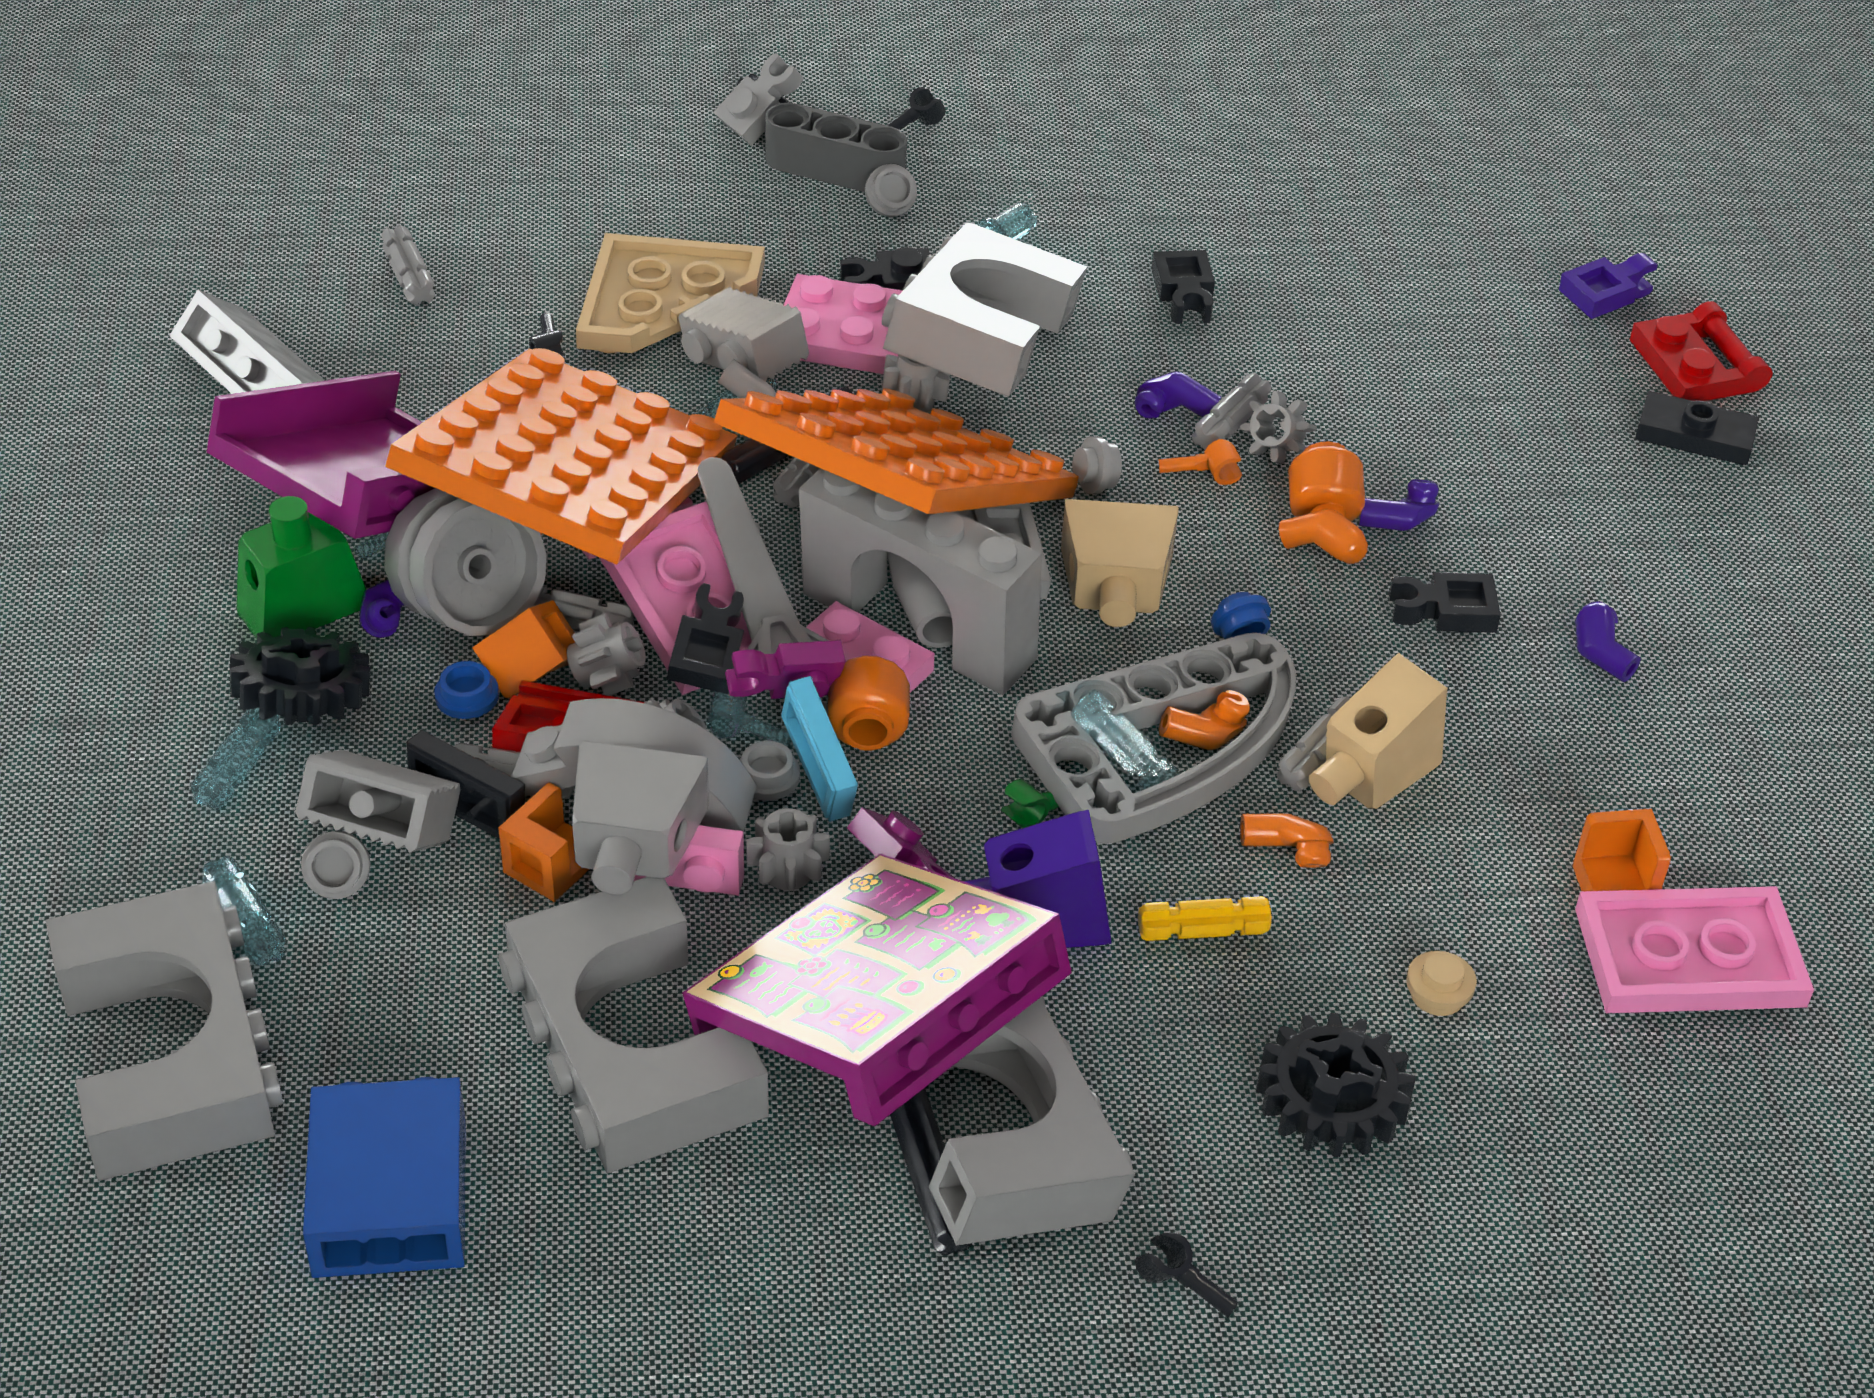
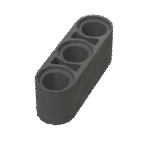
(829, 145)

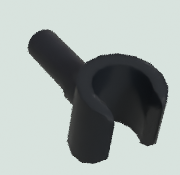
(922, 107)
(550, 338)
(1180, 1267)

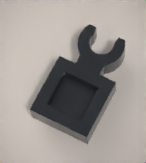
(888, 271)
(1186, 281)
(1452, 599)
(707, 643)

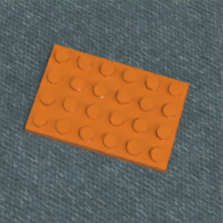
(899, 449)
(563, 453)

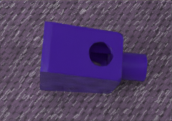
(1056, 870)

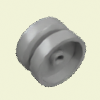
(463, 563)

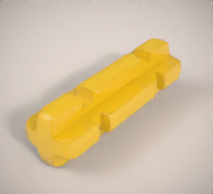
(1204, 918)

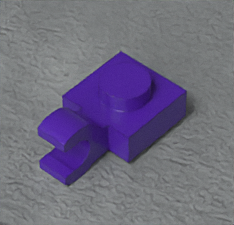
(1605, 287)

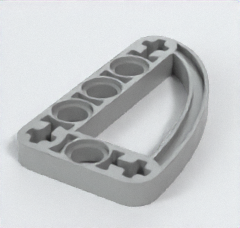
(1049, 735)

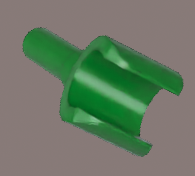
(1029, 804)

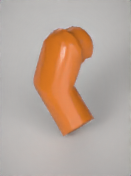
(1327, 530)
(1212, 726)
(1288, 830)

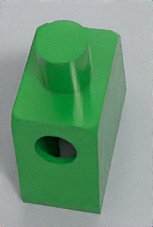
(295, 572)

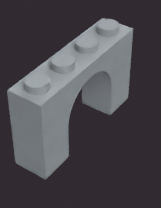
(982, 307)
(982, 574)
(213, 1086)
(626, 1097)
(1040, 1176)

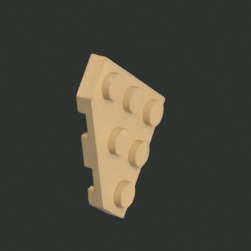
(649, 281)

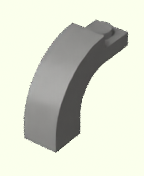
(553, 752)

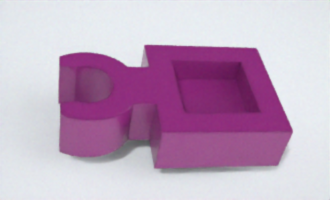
(792, 661)
(893, 837)

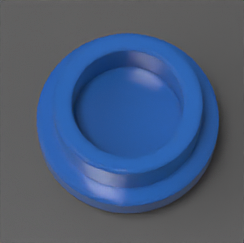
(1241, 615)
(466, 690)

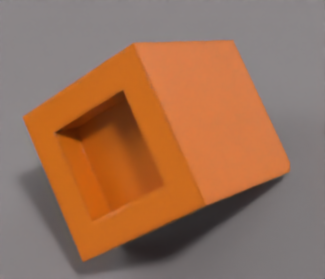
(526, 647)
(540, 845)
(1621, 852)

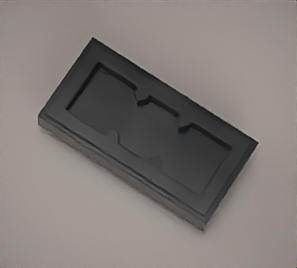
(1697, 428)
(485, 794)

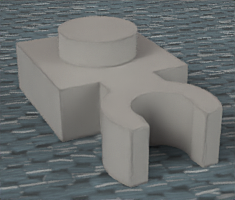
(747, 104)

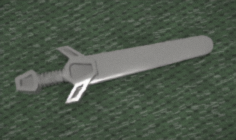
(752, 571)

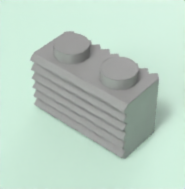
(746, 329)
(377, 800)

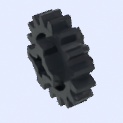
(299, 675)
(1335, 1084)

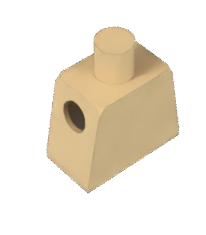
(1117, 556)
(1383, 736)

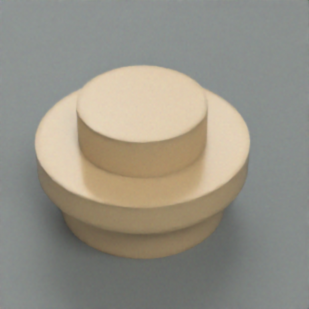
(1440, 982)

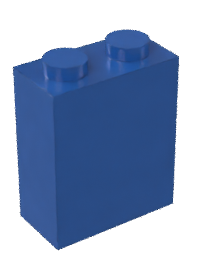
(385, 1177)

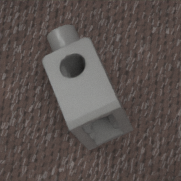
(635, 811)

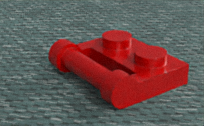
(1688, 365)

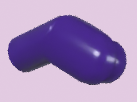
(1172, 391)
(1405, 513)
(380, 611)
(1597, 641)

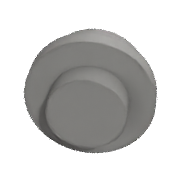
(890, 190)
(1097, 465)
(771, 769)
(335, 865)

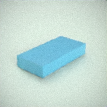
(819, 749)

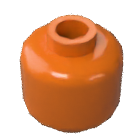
(1326, 478)
(869, 703)

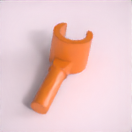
(1218, 457)

